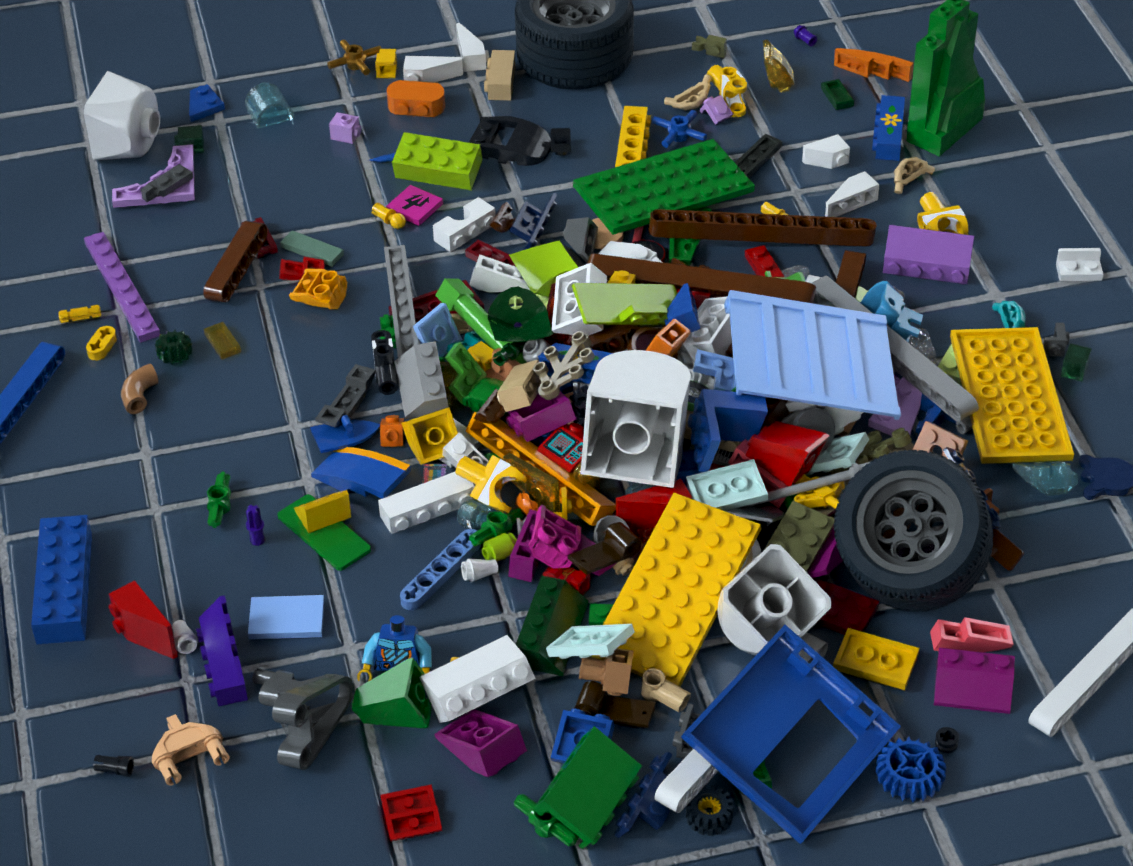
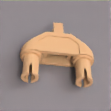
(183, 743)

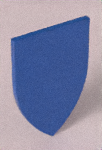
(347, 435)

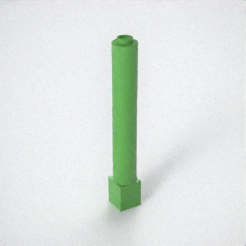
(460, 299)

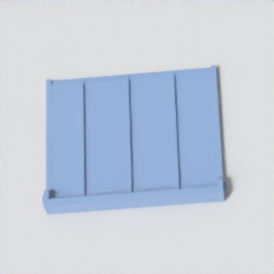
(811, 354)

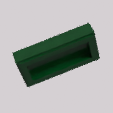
(837, 94)

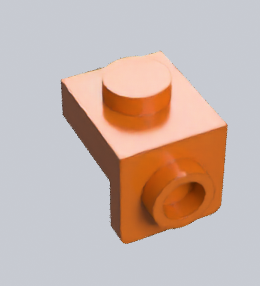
(391, 431)

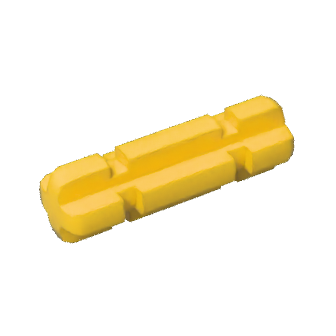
(79, 313)

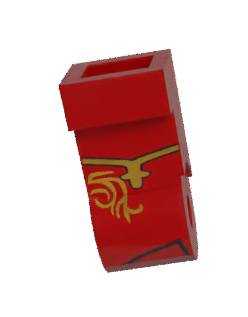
(572, 576)

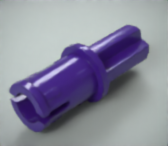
(255, 525)

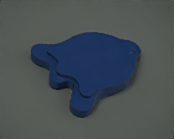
(1105, 476)

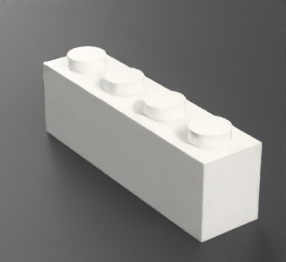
(424, 502)

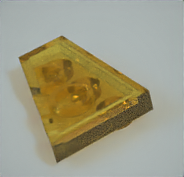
(539, 484)

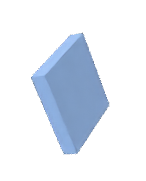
(438, 327)

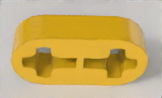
(104, 339)

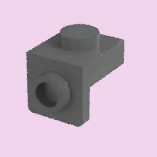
(1056, 345)

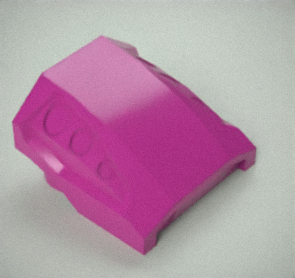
(554, 539)

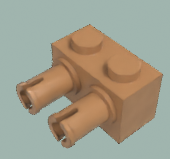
(611, 672)

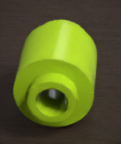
(499, 547)

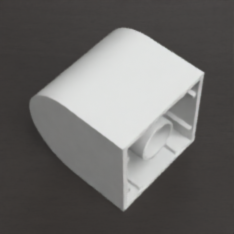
(636, 418)

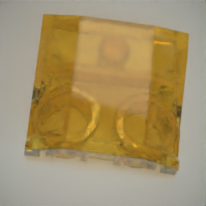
(777, 68)

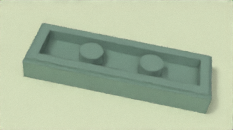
(312, 248)

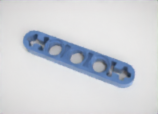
(438, 578)

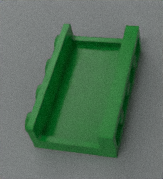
(590, 786)

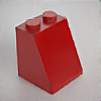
(786, 450)

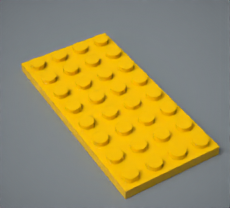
(1015, 395)
(678, 584)

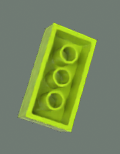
(437, 161)

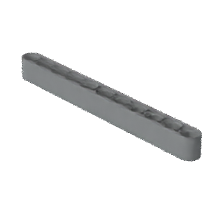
(906, 359)

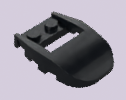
(526, 146)

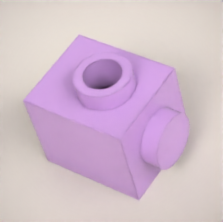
(345, 128)

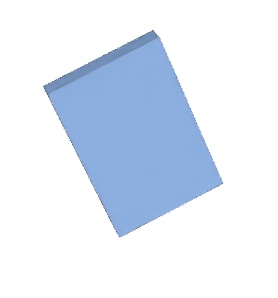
(286, 617)

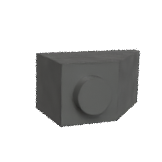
(581, 235)

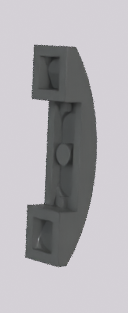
(349, 398)

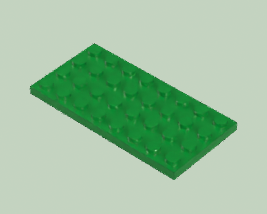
(668, 181)

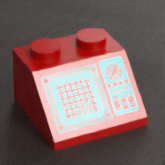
(564, 446)

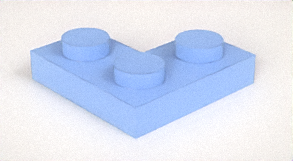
(718, 366)

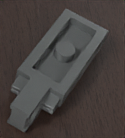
(166, 183)

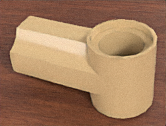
(659, 689)

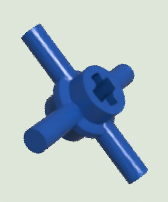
(679, 128)

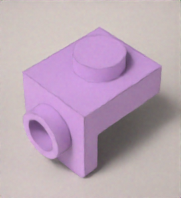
(717, 109)

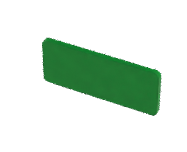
(334, 543)

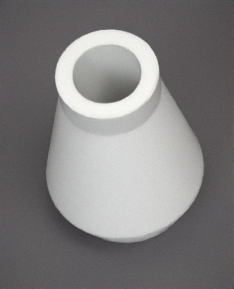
(477, 568)
(184, 637)

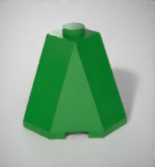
(394, 698)

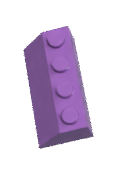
(928, 254)

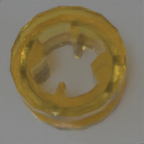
(584, 479)

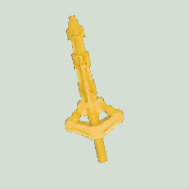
(821, 496)

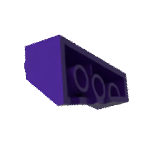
(222, 654)

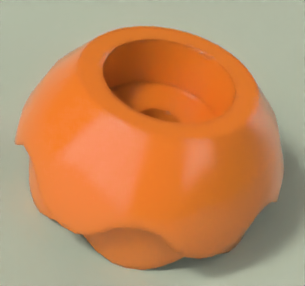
(525, 503)

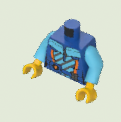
(394, 645)

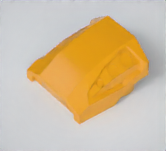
(320, 289)

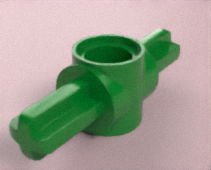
(218, 499)
(496, 524)
(547, 824)

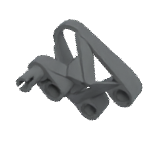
(289, 708)

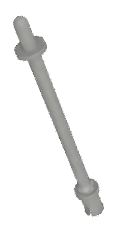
(813, 484)

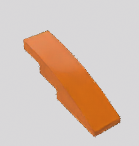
(873, 63)

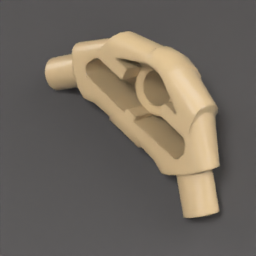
(692, 97)
(909, 170)

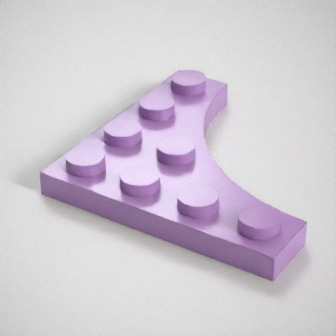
(132, 195)

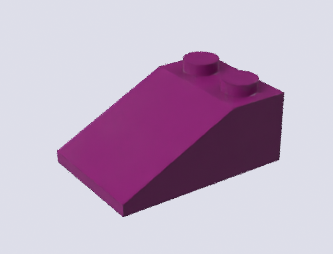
(483, 741)

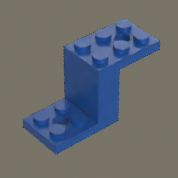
(726, 417)

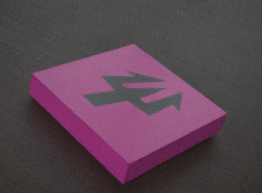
(415, 204)

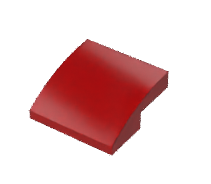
(411, 813)

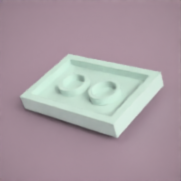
(840, 453)
(728, 486)
(590, 640)

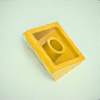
(324, 511)

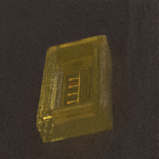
(222, 340)

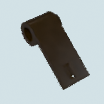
(617, 546)
(620, 710)

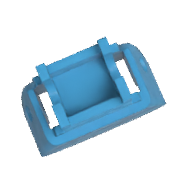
(887, 301)

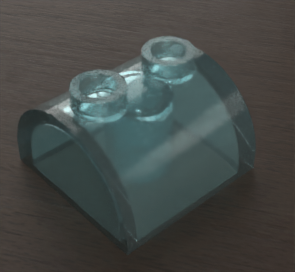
(267, 105)

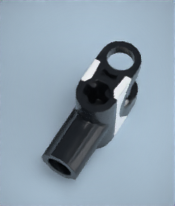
(384, 362)

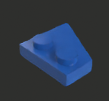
(204, 103)

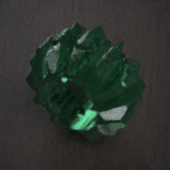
(173, 347)

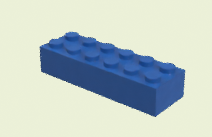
(62, 579)

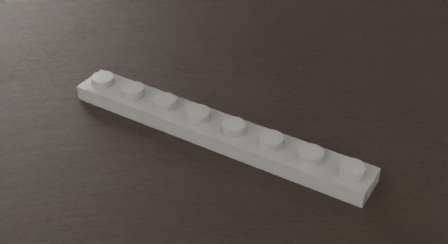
(400, 298)

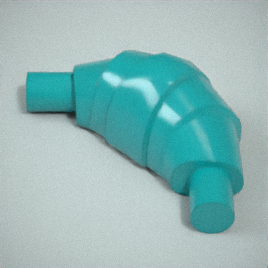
(1011, 314)

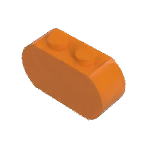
(416, 98)

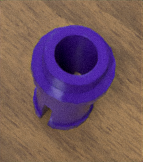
(802, 33)

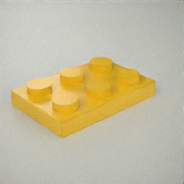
(876, 659)

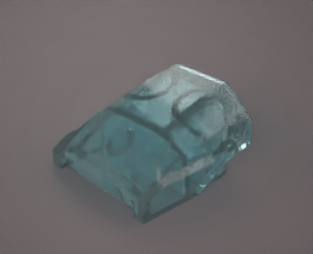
(1048, 476)

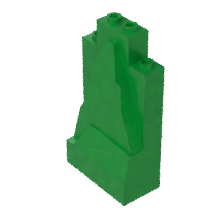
(945, 82)

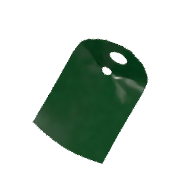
(531, 315)

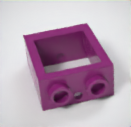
(541, 416)

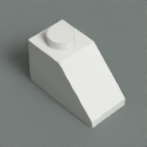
(827, 152)

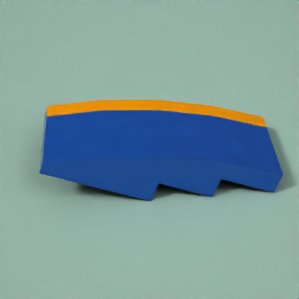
(361, 472)

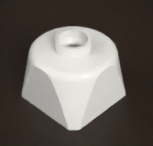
(121, 118)
(768, 596)

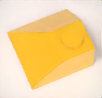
(430, 434)

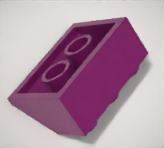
(974, 680)

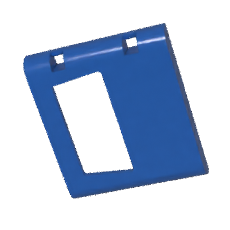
(765, 705)

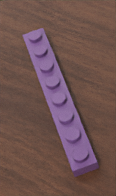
(122, 287)

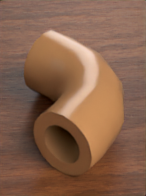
(134, 387)

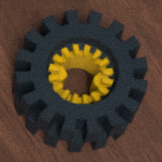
(721, 806)

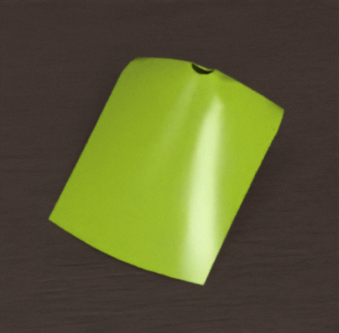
(542, 265)

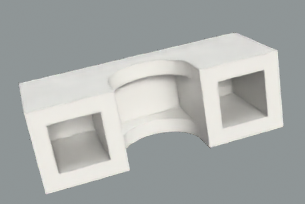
(455, 233)

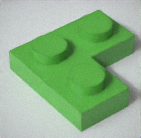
(468, 371)

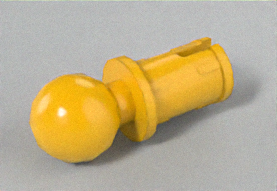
(389, 216)

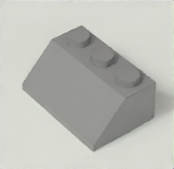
(421, 380)

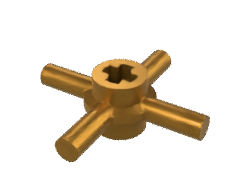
(354, 57)

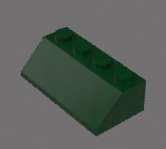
(551, 613)

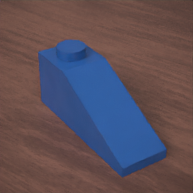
(684, 309)

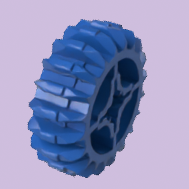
(910, 777)

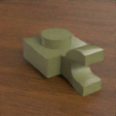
(713, 45)

